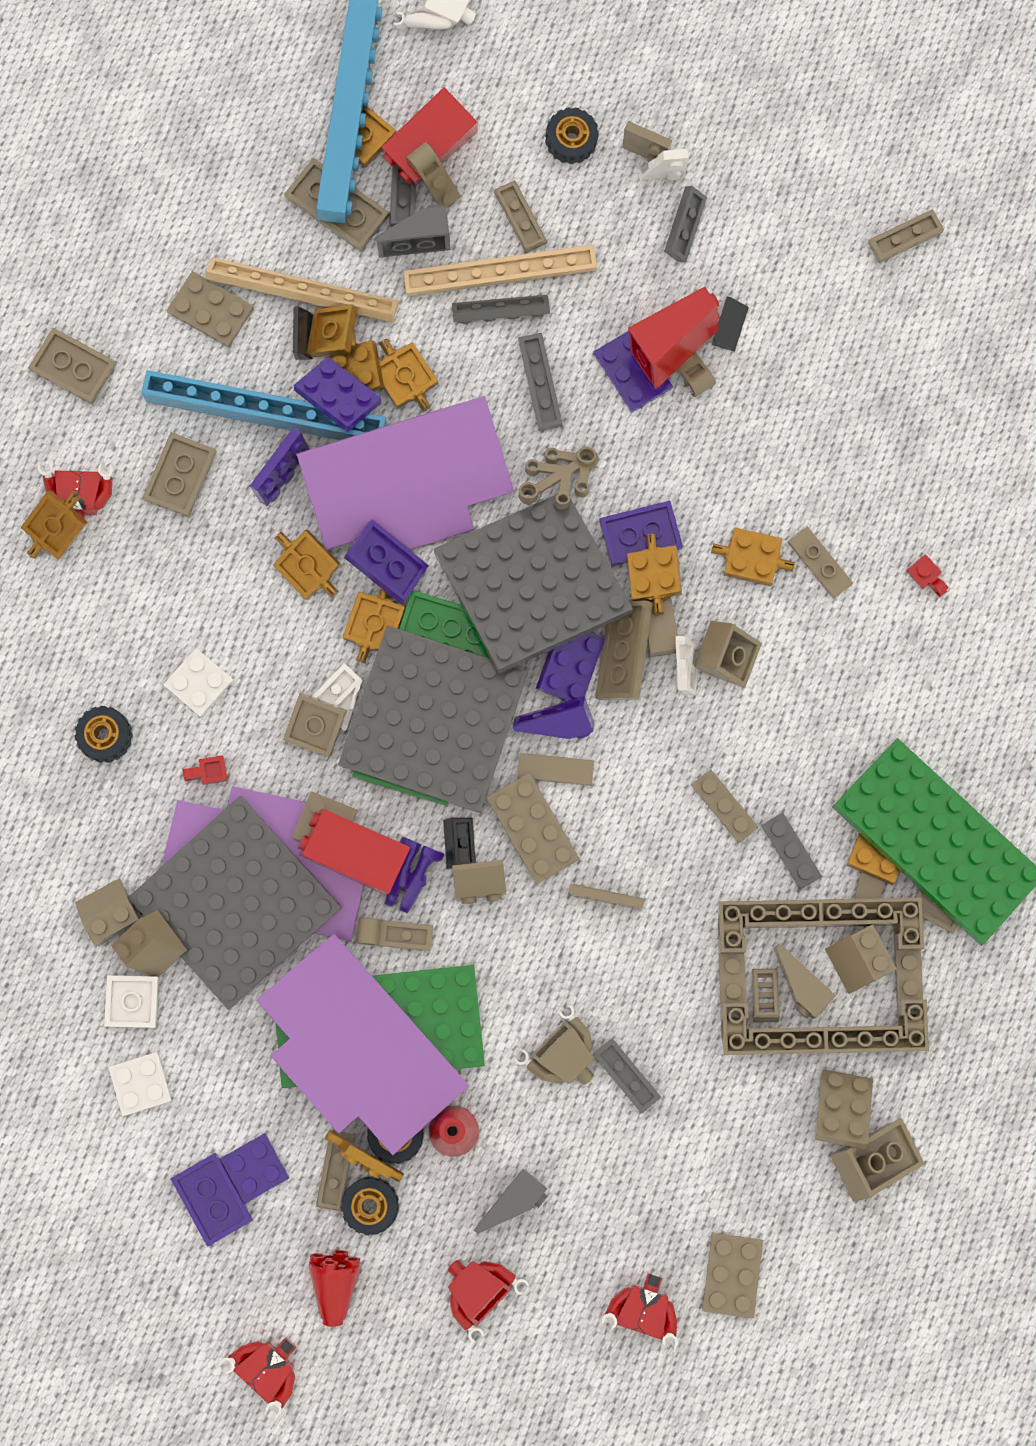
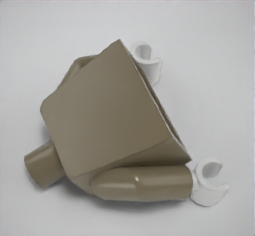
(563, 1053)

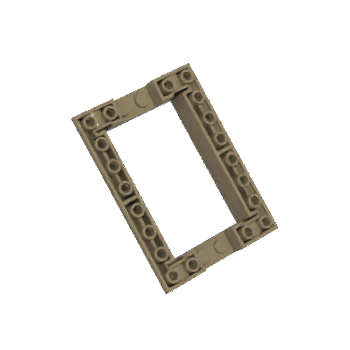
(907, 924)

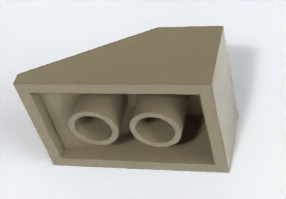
(886, 1160)

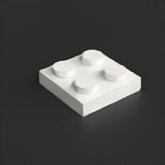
(198, 682)
(131, 1001)
(140, 1084)

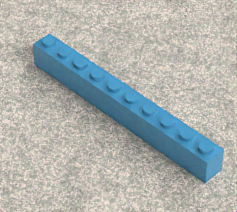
(347, 111)
(247, 406)

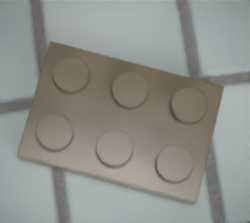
(210, 309)
(72, 366)
(179, 474)
(844, 1109)
(732, 1275)

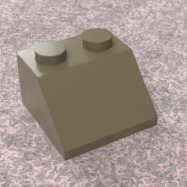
(728, 653)
(479, 881)
(107, 912)
(149, 945)
(860, 959)

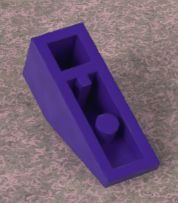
(561, 720)

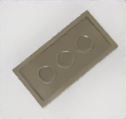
(360, 225)
(624, 654)
(532, 828)

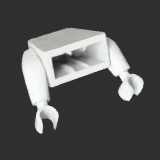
(436, 15)

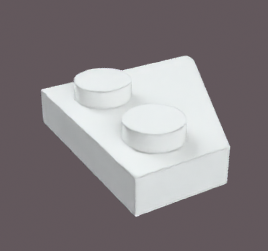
(668, 164)
(686, 671)
(341, 691)

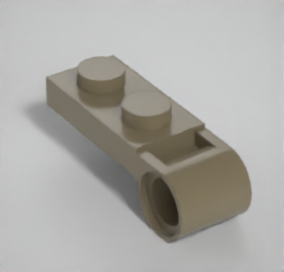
(433, 175)
(696, 375)
(394, 934)

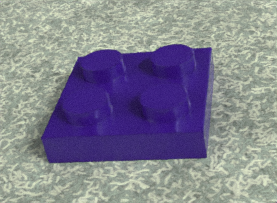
(254, 1168)

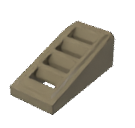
(765, 1016)

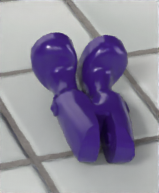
(412, 882)

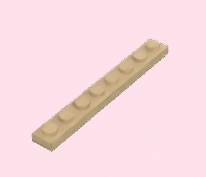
(500, 270)
(300, 289)

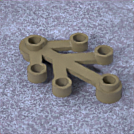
(559, 473)

